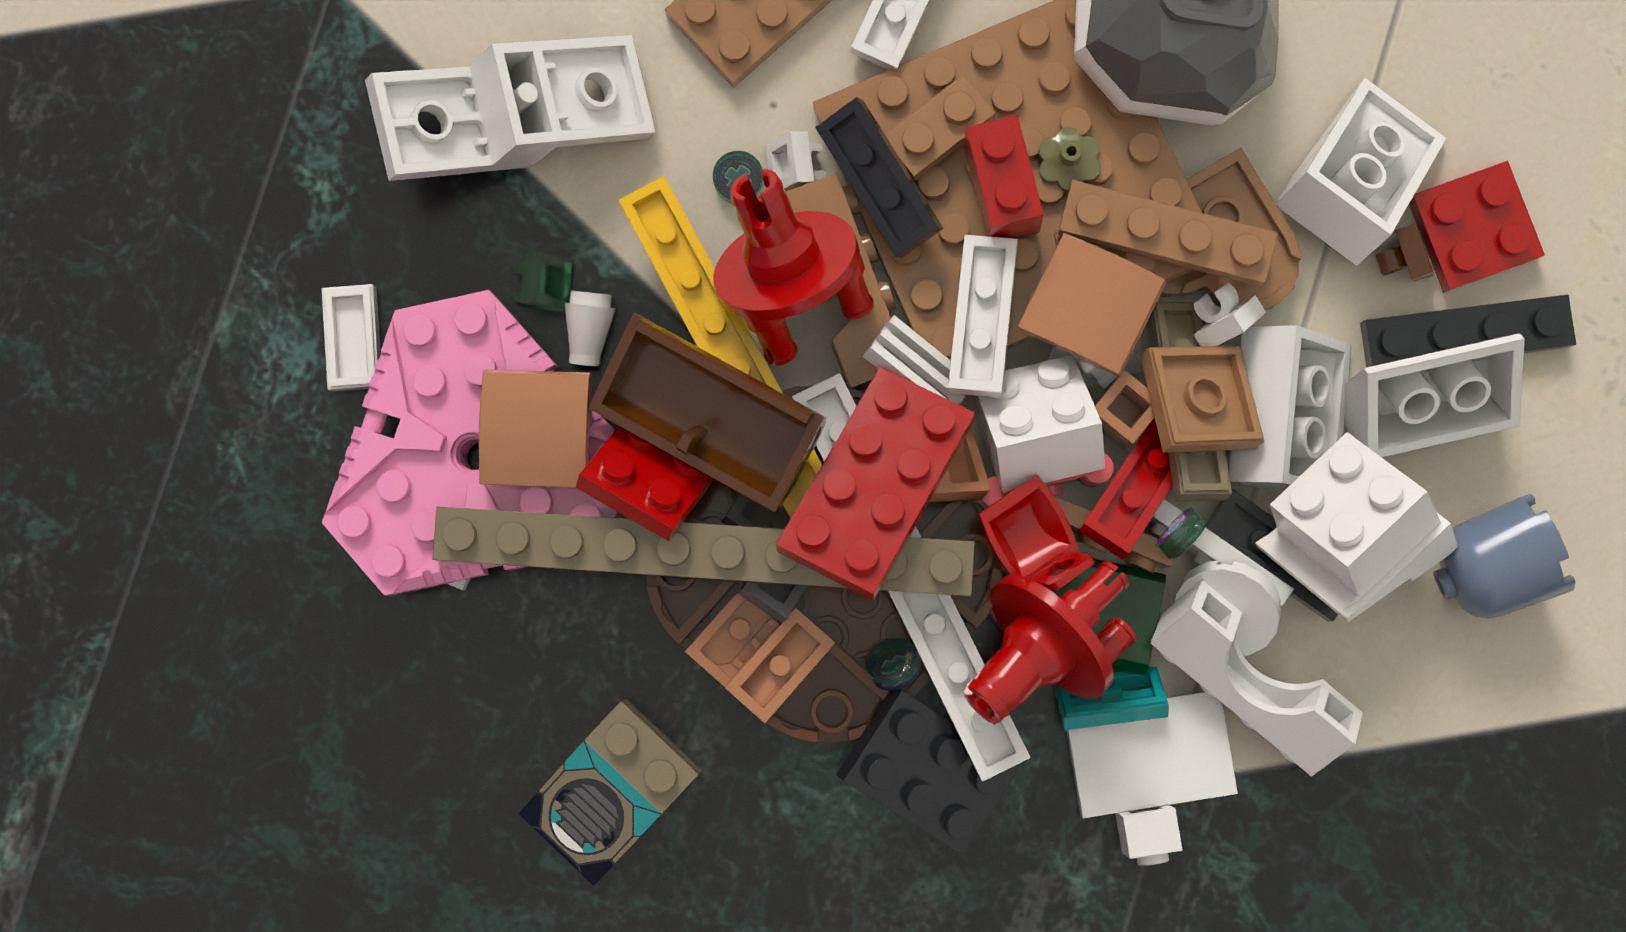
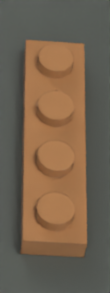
(1168, 233)

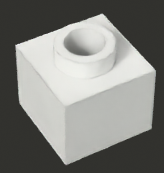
(1149, 834)

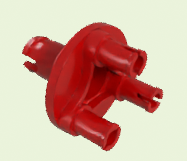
(787, 265)
(1050, 642)

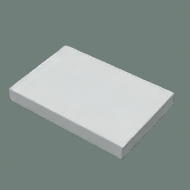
(1154, 759)

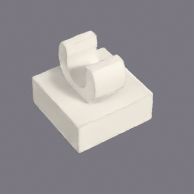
(791, 159)
(1228, 319)

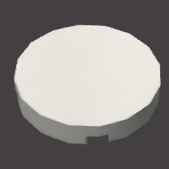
(1248, 592)

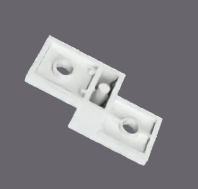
(509, 106)

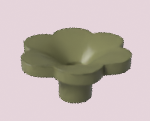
(1063, 168)

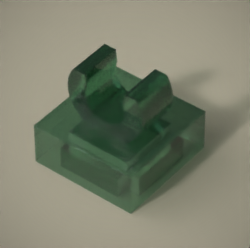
(544, 281)

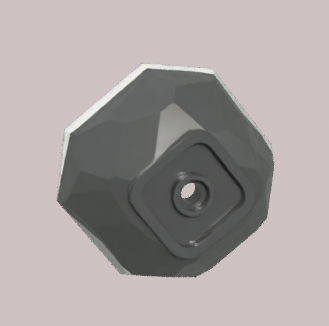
(1179, 55)

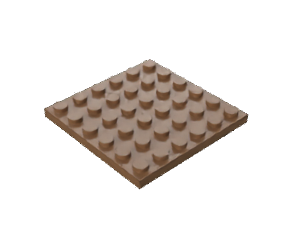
(1026, 72)

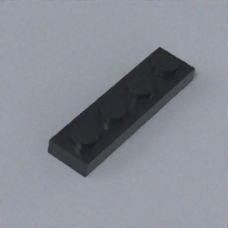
(1542, 322)

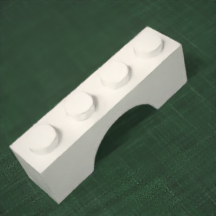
(1303, 721)

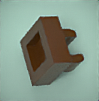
(1409, 254)

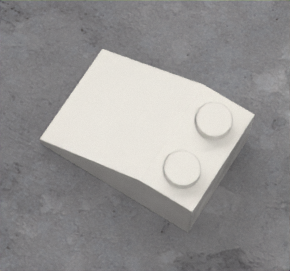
(1361, 173)

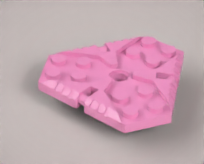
(433, 384)

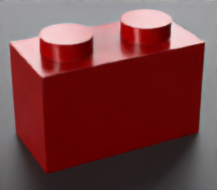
(1003, 178)

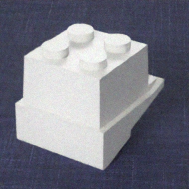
(1355, 529)

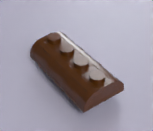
(707, 413)

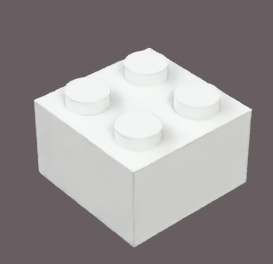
(1041, 424)

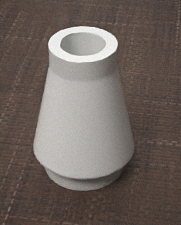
(587, 326)

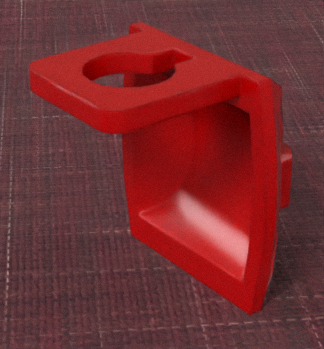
(1033, 536)

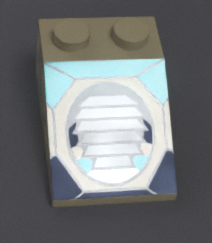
(609, 791)

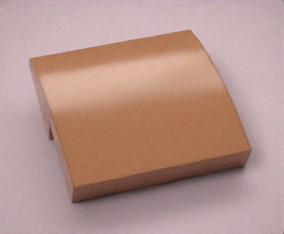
(1092, 304)
(534, 427)
(759, 655)

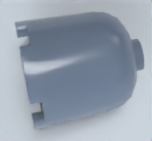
(1505, 561)

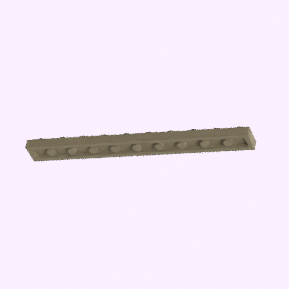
(692, 552)

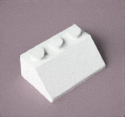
(1437, 396)
(1298, 400)

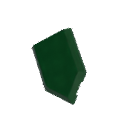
(1136, 606)

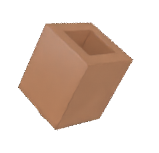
(1124, 410)

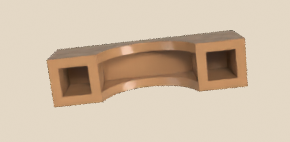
(857, 336)

